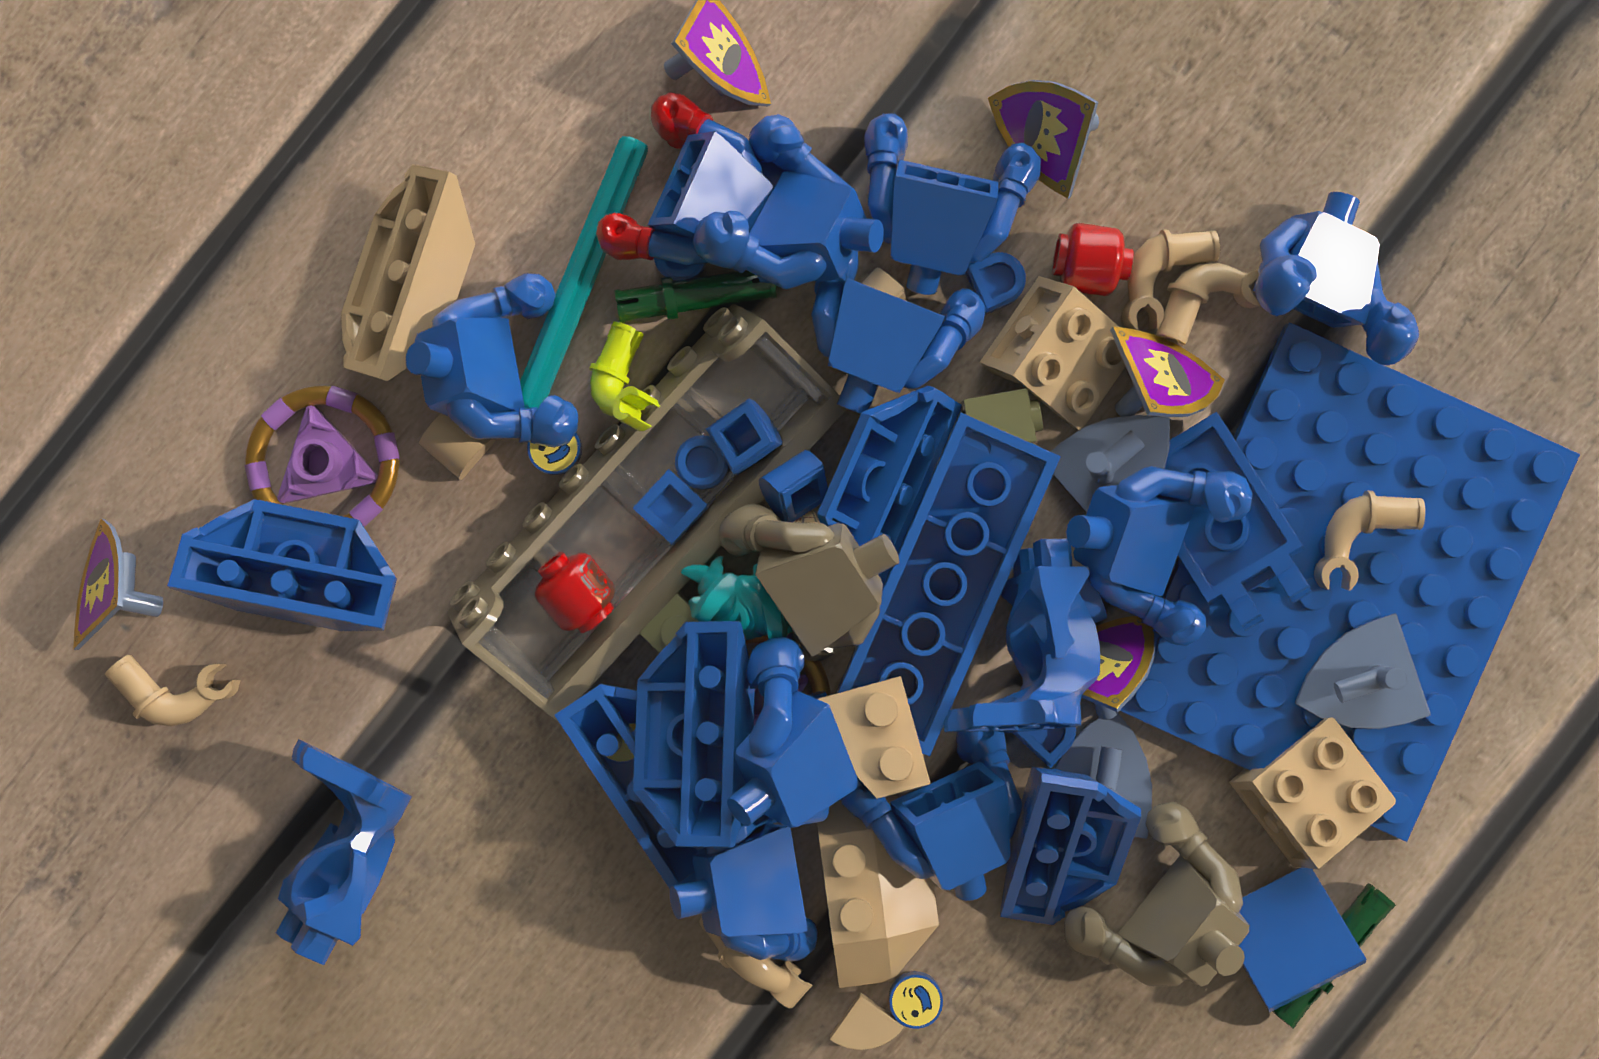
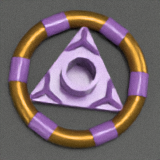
(321, 455)

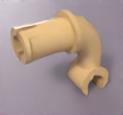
(1161, 255)
(1193, 290)
(1364, 516)
(157, 703)
(779, 981)

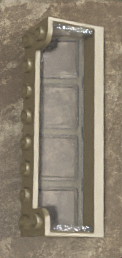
(595, 513)

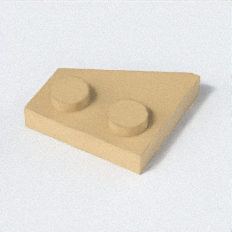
(880, 737)

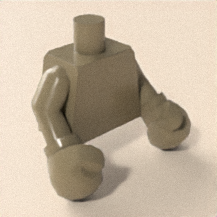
(814, 575)
(1184, 925)

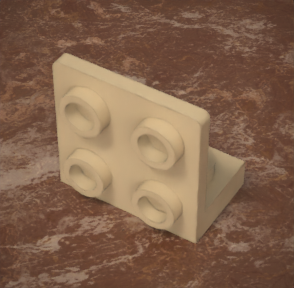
(1058, 350)
(1315, 795)

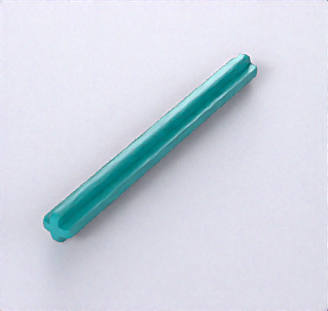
(580, 273)

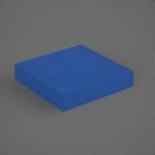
(1295, 939)

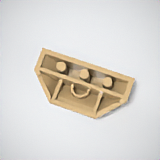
(406, 271)
(873, 903)

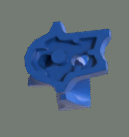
(1049, 643)
(346, 865)

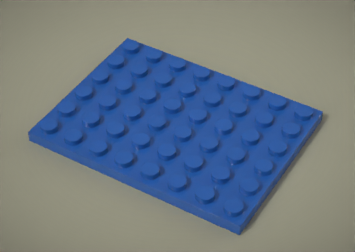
(1320, 435)

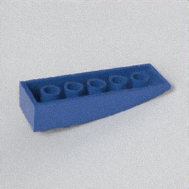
(952, 569)

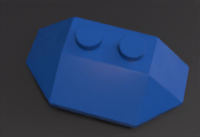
(889, 466)
(287, 567)
(594, 723)
(687, 729)
(1065, 845)

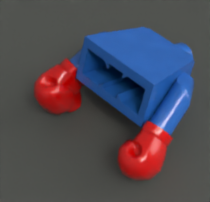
(710, 175)

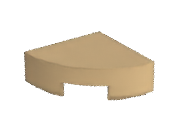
(865, 1025)

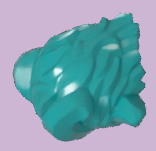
(735, 599)

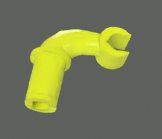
(610, 376)

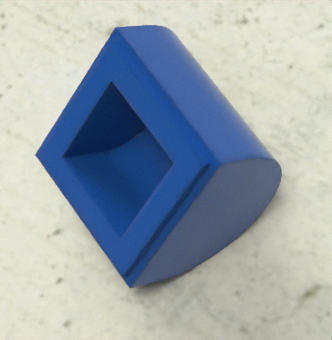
(744, 436)
(795, 486)

